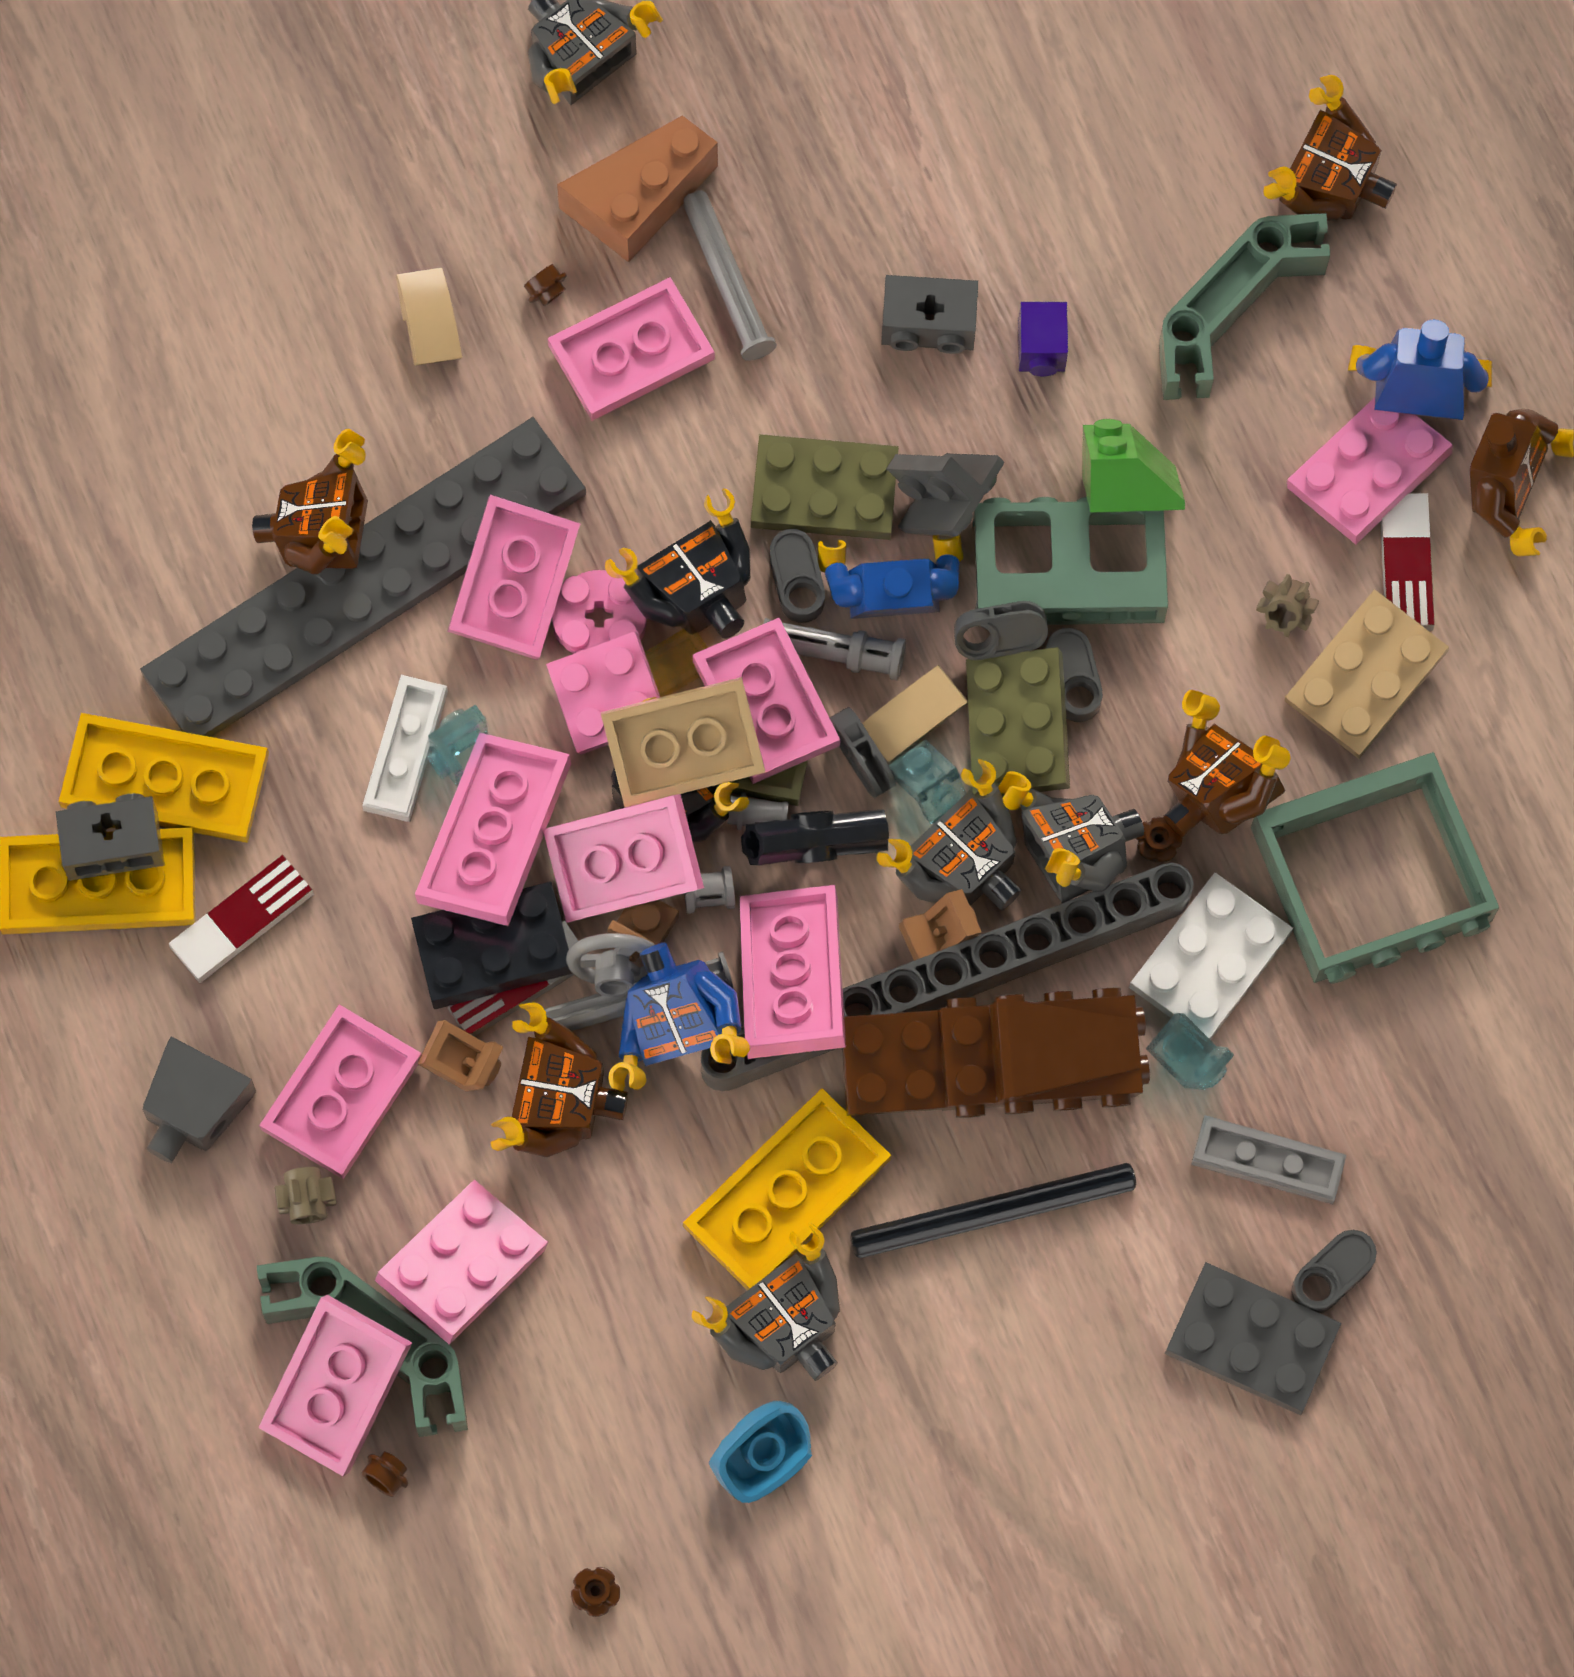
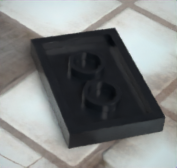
(480, 958)

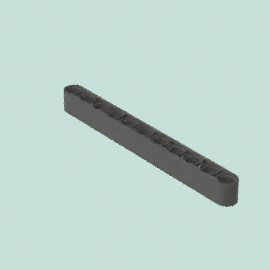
(975, 976)

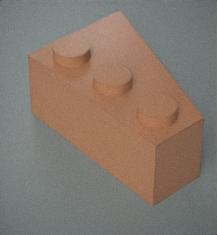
(639, 186)

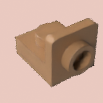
(647, 921)

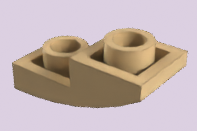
(429, 316)
(914, 713)

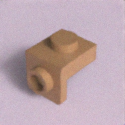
(940, 927)
(461, 1057)

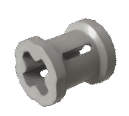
(717, 891)

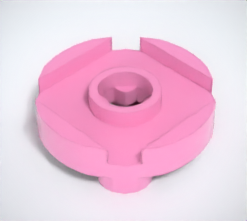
(581, 596)

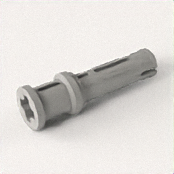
(863, 651)

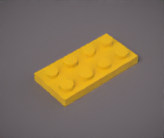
(189, 775)
(42, 899)
(790, 1181)

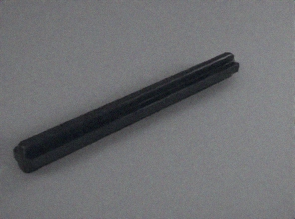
(993, 1210)

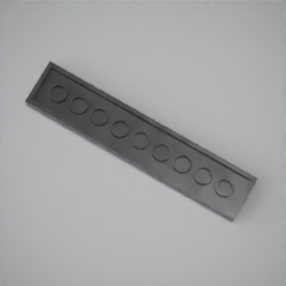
(314, 618)

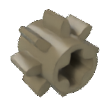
(1287, 605)
(305, 1195)

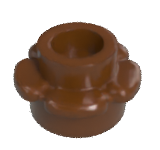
(546, 285)
(1158, 851)
(385, 1473)
(600, 1604)

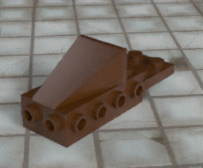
(997, 1055)

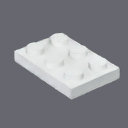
(1211, 956)

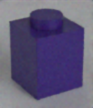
(1043, 337)

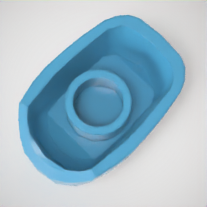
(762, 1451)

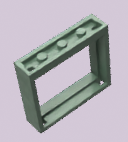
(1352, 796)

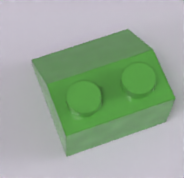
(1126, 471)

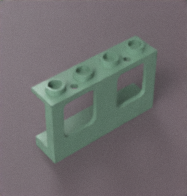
(1072, 588)

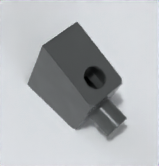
(192, 1100)

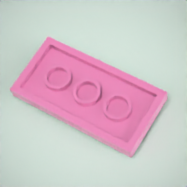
(493, 829)
(792, 971)

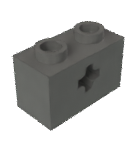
(949, 300)
(134, 842)

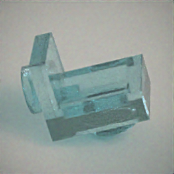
(455, 735)
(929, 780)
(1189, 1054)

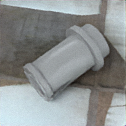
(757, 811)

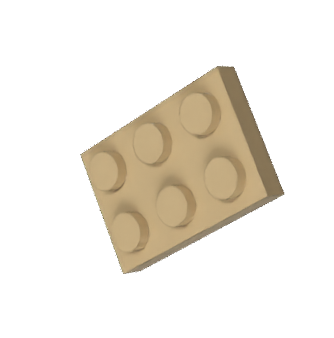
(1366, 674)
(683, 742)

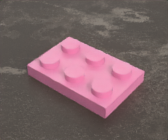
(631, 348)
(1368, 469)
(513, 577)
(780, 695)
(623, 858)
(340, 1091)
(461, 1261)
(335, 1385)

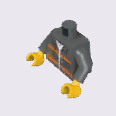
(583, 42)
(1072, 839)
(963, 848)
(782, 1314)

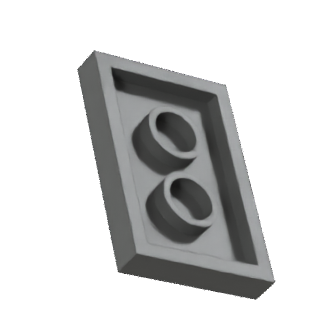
(1253, 1338)

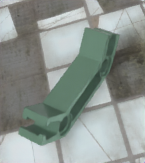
(1232, 288)
(372, 1304)

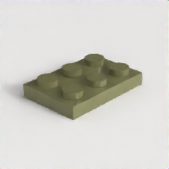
(824, 487)
(1020, 717)

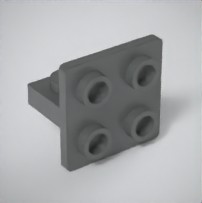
(943, 489)

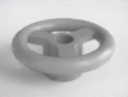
(612, 970)

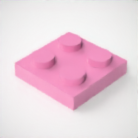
(600, 681)

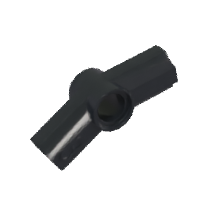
(815, 837)

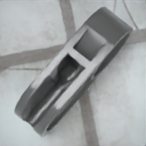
(794, 567)
(1012, 630)
(1078, 670)
(862, 753)
(1341, 1264)

